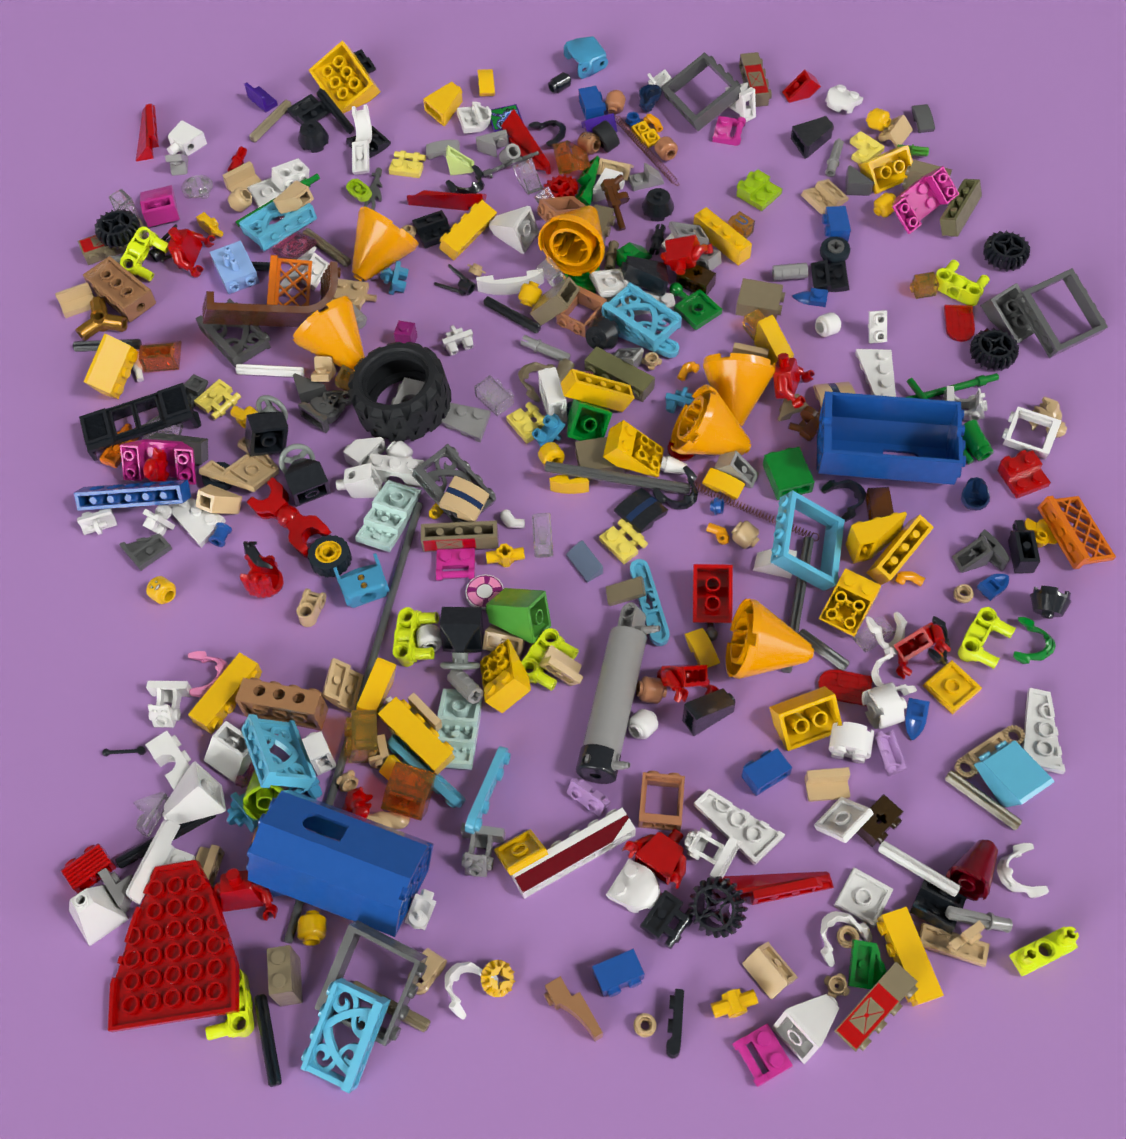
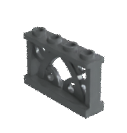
(234, 353)
(464, 471)

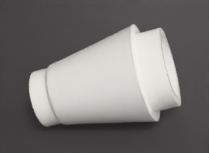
(672, 465)

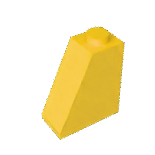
(443, 102)
(771, 337)
(377, 686)

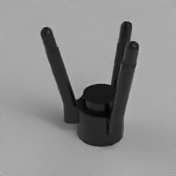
(158, 254)
(465, 285)

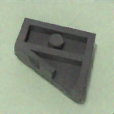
(146, 550)

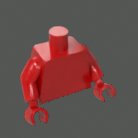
(185, 248)
(684, 252)
(787, 379)
(918, 642)
(685, 676)
(660, 855)
(238, 893)

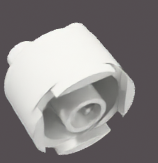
(884, 706)
(851, 741)

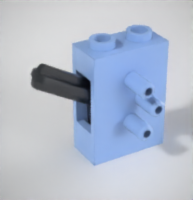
(236, 267)

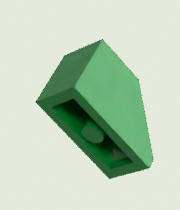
(631, 250)

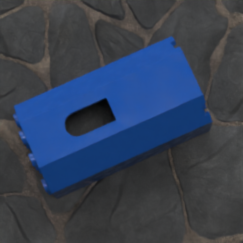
(863, 426)
(360, 878)

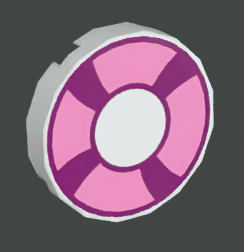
(482, 590)

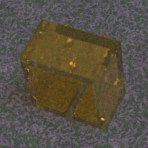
(361, 736)

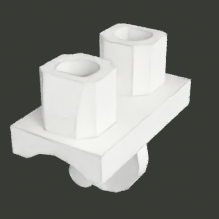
(877, 326)
(457, 337)
(96, 521)
(158, 522)
(421, 910)

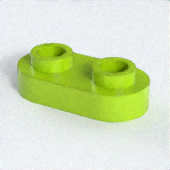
(359, 190)

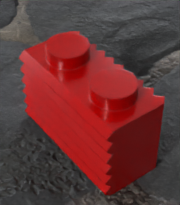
(84, 870)

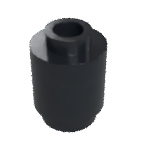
(559, 83)

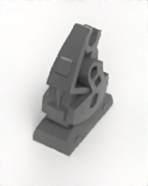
(325, 409)

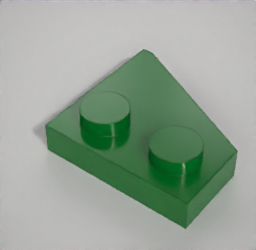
(865, 965)

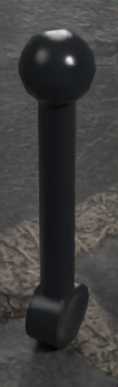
(140, 750)

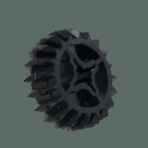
(116, 228)
(1015, 256)
(994, 349)
(706, 892)

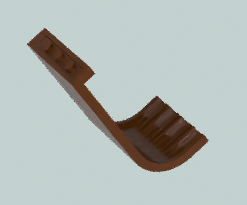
(270, 314)

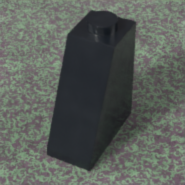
(811, 135)
(646, 273)
(707, 710)

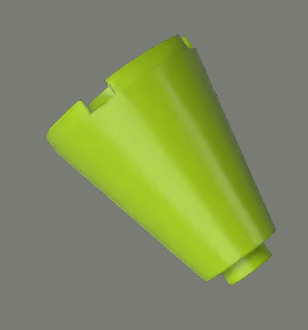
(257, 799)

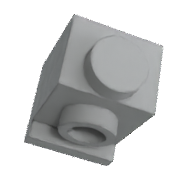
(710, 261)

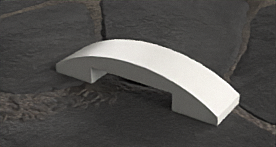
(507, 286)

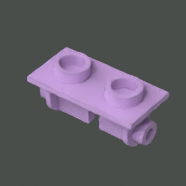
(890, 752)
(581, 791)

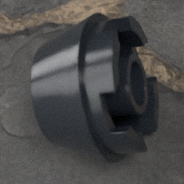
(313, 136)
(658, 204)
(602, 333)
(1050, 601)

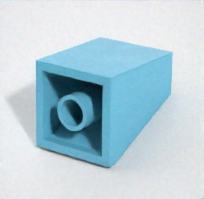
(1012, 774)

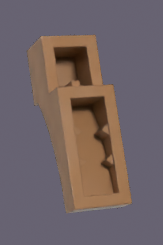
(560, 997)

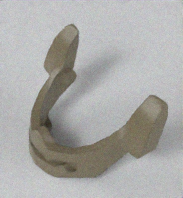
(524, 374)

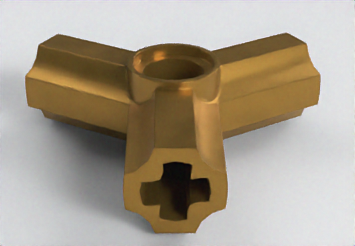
(101, 320)

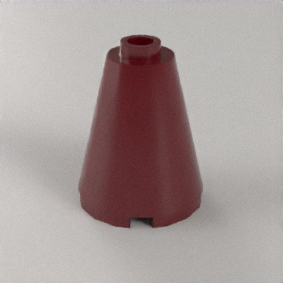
(975, 870)

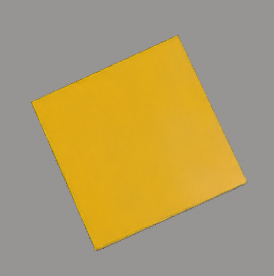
(952, 687)
(520, 852)

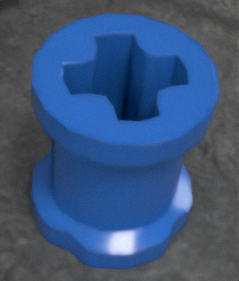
(220, 534)

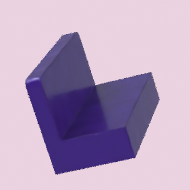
(260, 97)
(590, 123)

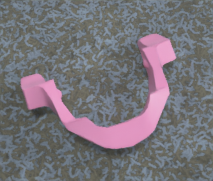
(220, 667)

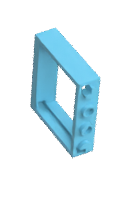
(828, 573)

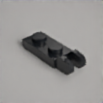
(675, 1025)

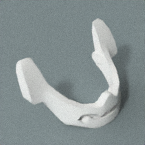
(900, 630)
(889, 653)
(1005, 873)
(829, 921)
(452, 975)

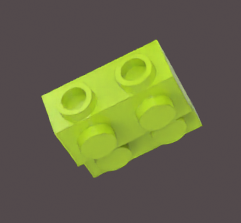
(758, 190)

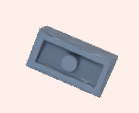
(585, 561)

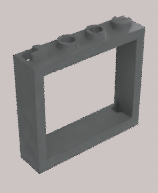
(717, 106)
(1039, 323)
(342, 961)

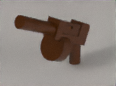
(615, 199)
(810, 429)

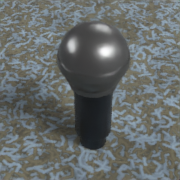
(711, 631)

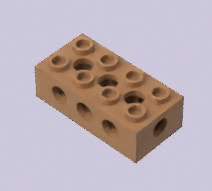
(102, 281)
(282, 703)

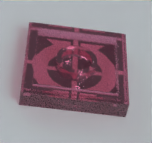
(294, 246)

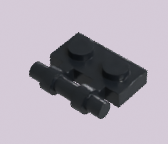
(662, 914)

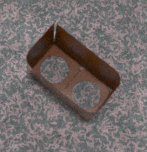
(878, 502)

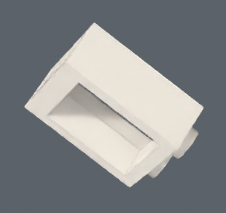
(552, 393)
(1052, 423)

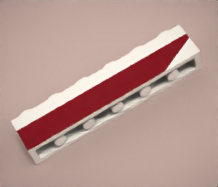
(575, 851)

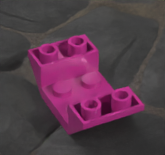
(924, 197)
(179, 458)

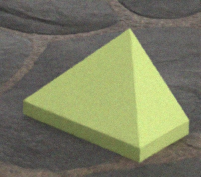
(458, 162)

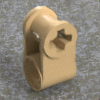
(310, 604)
(435, 966)

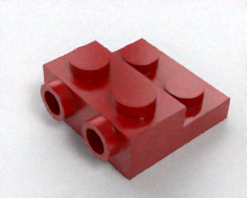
(1023, 473)

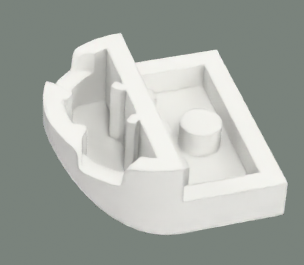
(841, 98)
(474, 118)
(635, 887)

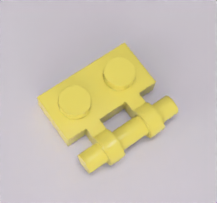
(407, 168)
(214, 396)
(522, 421)
(619, 545)

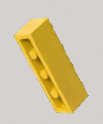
(467, 230)
(723, 236)
(597, 390)
(900, 550)
(221, 696)
(416, 735)
(909, 953)

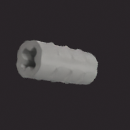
(789, 271)
(465, 686)

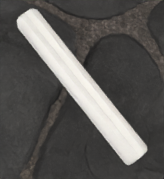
(268, 370)
(919, 868)

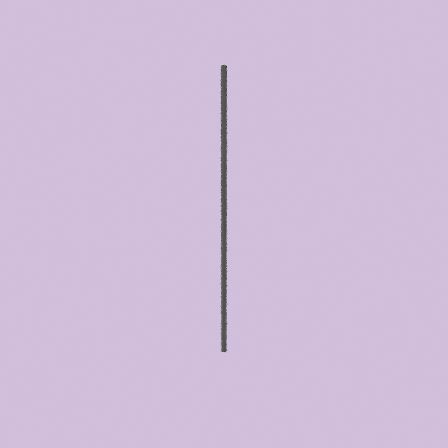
(289, 936)

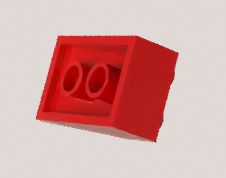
(712, 593)

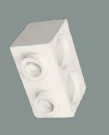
(289, 172)
(319, 752)

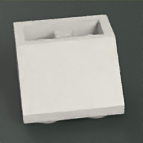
(228, 752)

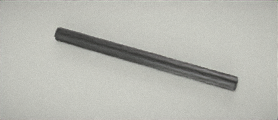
(617, 477)
(799, 592)

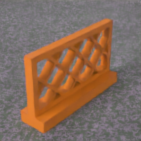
(275, 279)
(1068, 536)

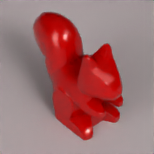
(155, 467)
(357, 803)

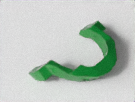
(1041, 655)

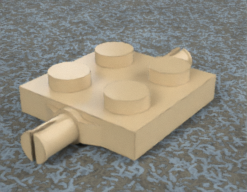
(355, 291)

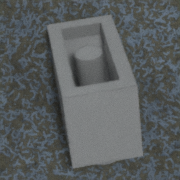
(738, 467)

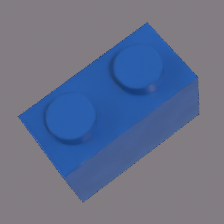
(591, 102)
(836, 222)
(766, 771)
(618, 973)

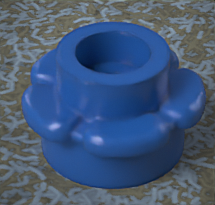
(632, 118)
(717, 506)

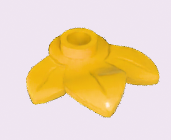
(1042, 532)

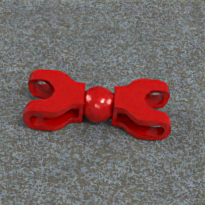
(289, 517)

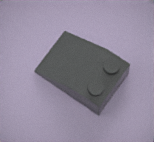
(1006, 314)

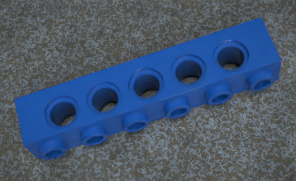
(132, 495)

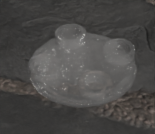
(197, 187)

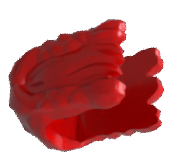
(258, 579)

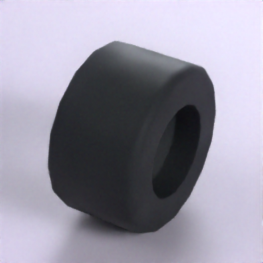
(607, 135)

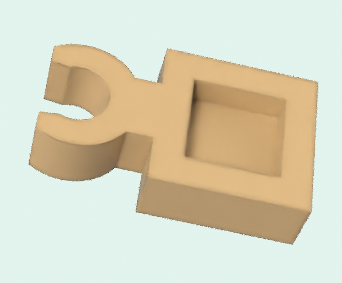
(970, 935)

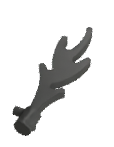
(489, 171)
(376, 193)

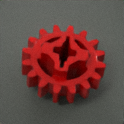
(562, 186)

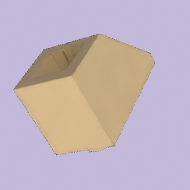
(293, 198)
(218, 500)

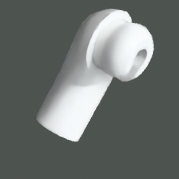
(509, 520)

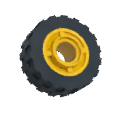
(329, 553)

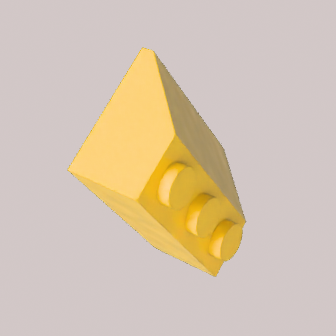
(887, 168)
(111, 366)
(806, 717)

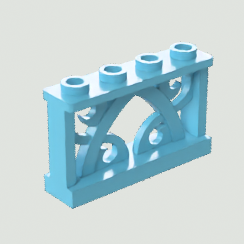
(265, 235)
(636, 330)
(269, 766)
(373, 1019)

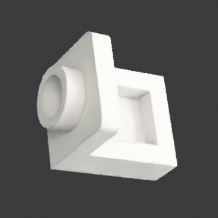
(660, 79)

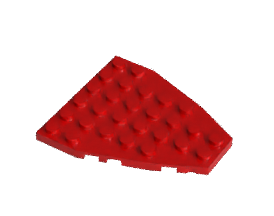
(175, 955)

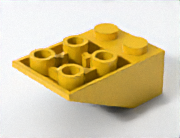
(633, 450)
(870, 537)
(850, 602)
(503, 677)

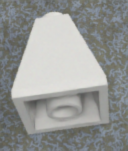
(515, 228)
(194, 797)
(96, 913)
(806, 1025)

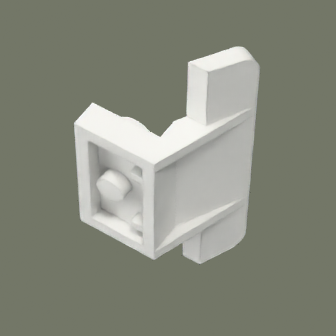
(319, 266)
(158, 854)

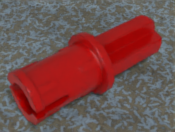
(238, 158)

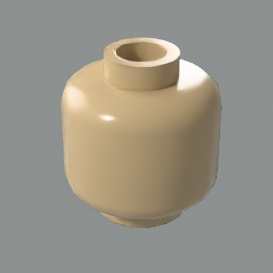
(240, 199)
(745, 534)

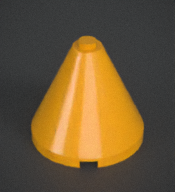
(574, 241)
(378, 244)
(332, 333)
(739, 380)
(708, 427)
(762, 642)

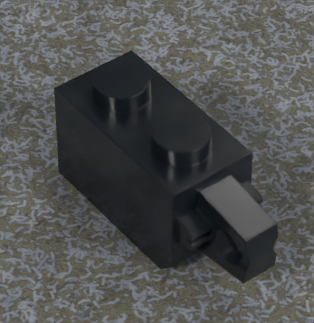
(1023, 548)

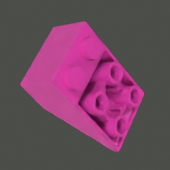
(159, 206)

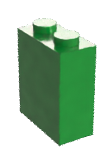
(788, 472)

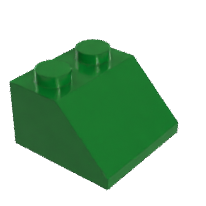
(587, 421)

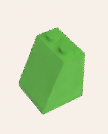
(520, 612)

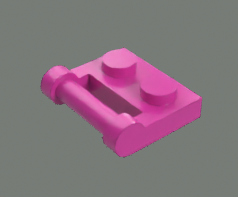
(723, 130)
(455, 559)
(768, 1050)

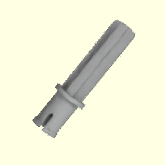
(833, 161)
(539, 346)
(971, 917)

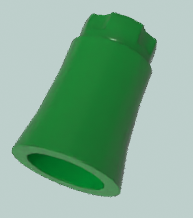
(976, 441)

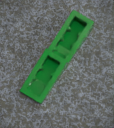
(587, 182)

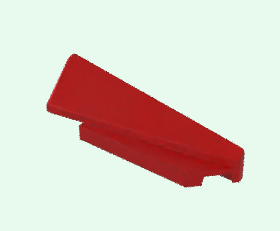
(148, 134)
(523, 139)
(445, 200)
(779, 886)

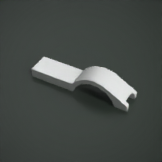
(360, 147)

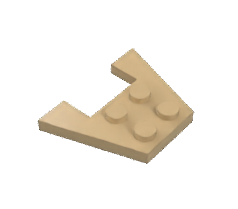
(246, 473)

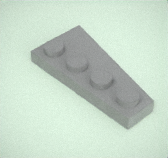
(467, 420)

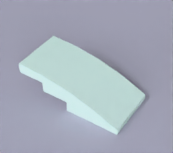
(388, 515)
(459, 727)

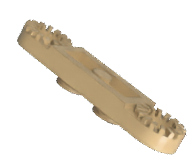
(972, 756)

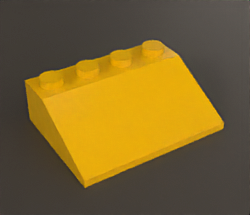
(344, 78)

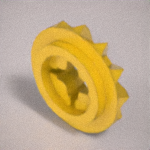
(490, 985)

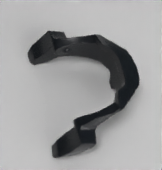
(562, 130)
(475, 187)
(859, 492)
(688, 500)
(251, 550)
(934, 654)

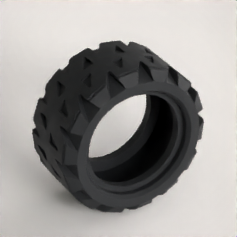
(388, 366)

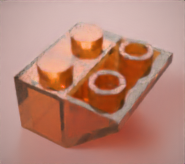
(570, 157)
(160, 356)
(408, 791)

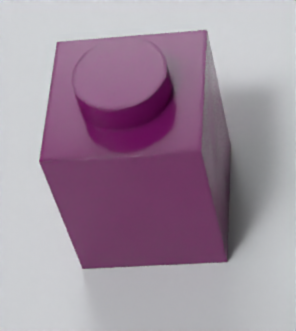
(405, 332)

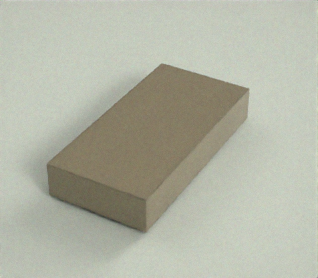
(625, 591)

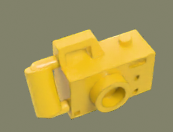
(209, 225)

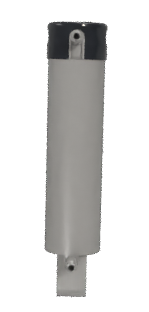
(614, 697)

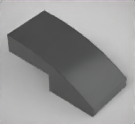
(923, 117)
(195, 387)
(999, 557)

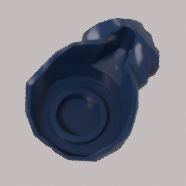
(649, 96)
(975, 494)

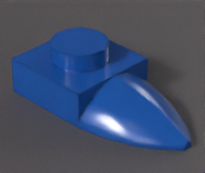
(815, 297)
(993, 585)
(916, 717)

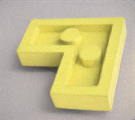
(867, 147)

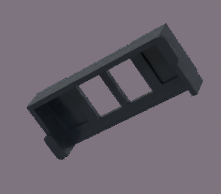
(172, 405)

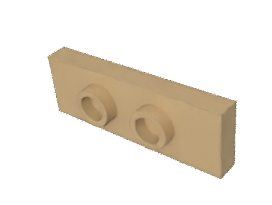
(937, 940)

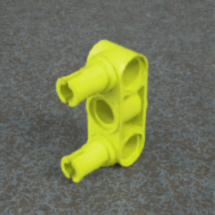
(138, 250)
(960, 287)
(977, 635)
(405, 636)
(536, 653)
(1056, 943)
(229, 1027)

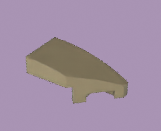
(787, 409)

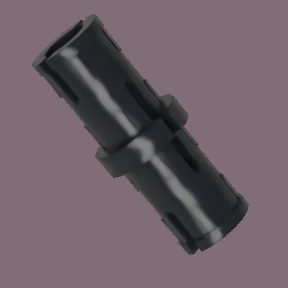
(657, 239)

